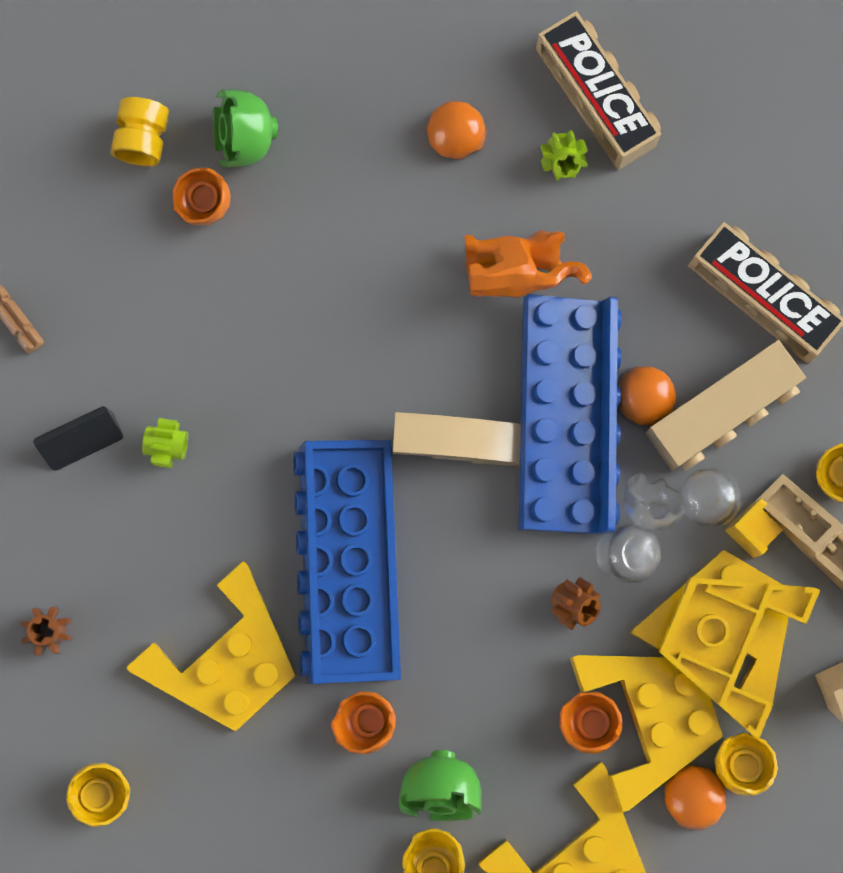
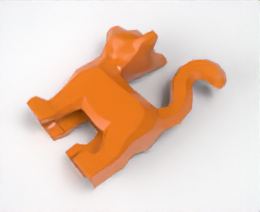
(509, 264)

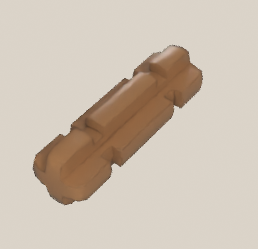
(18, 323)

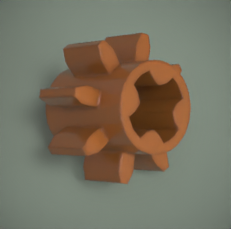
(575, 603)
(38, 638)

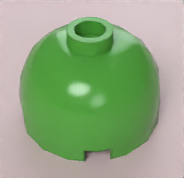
(242, 128)
(441, 787)

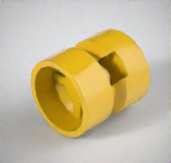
(140, 129)

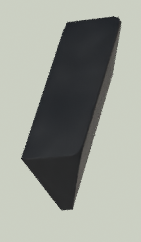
(79, 438)

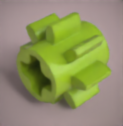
(564, 155)
(165, 443)

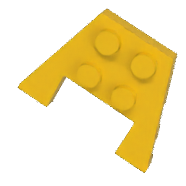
(715, 632)
(767, 642)
(234, 673)
(669, 715)
(599, 849)

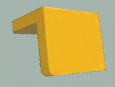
(754, 529)

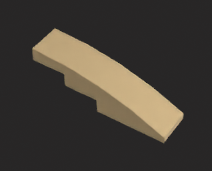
(457, 438)
(807, 526)

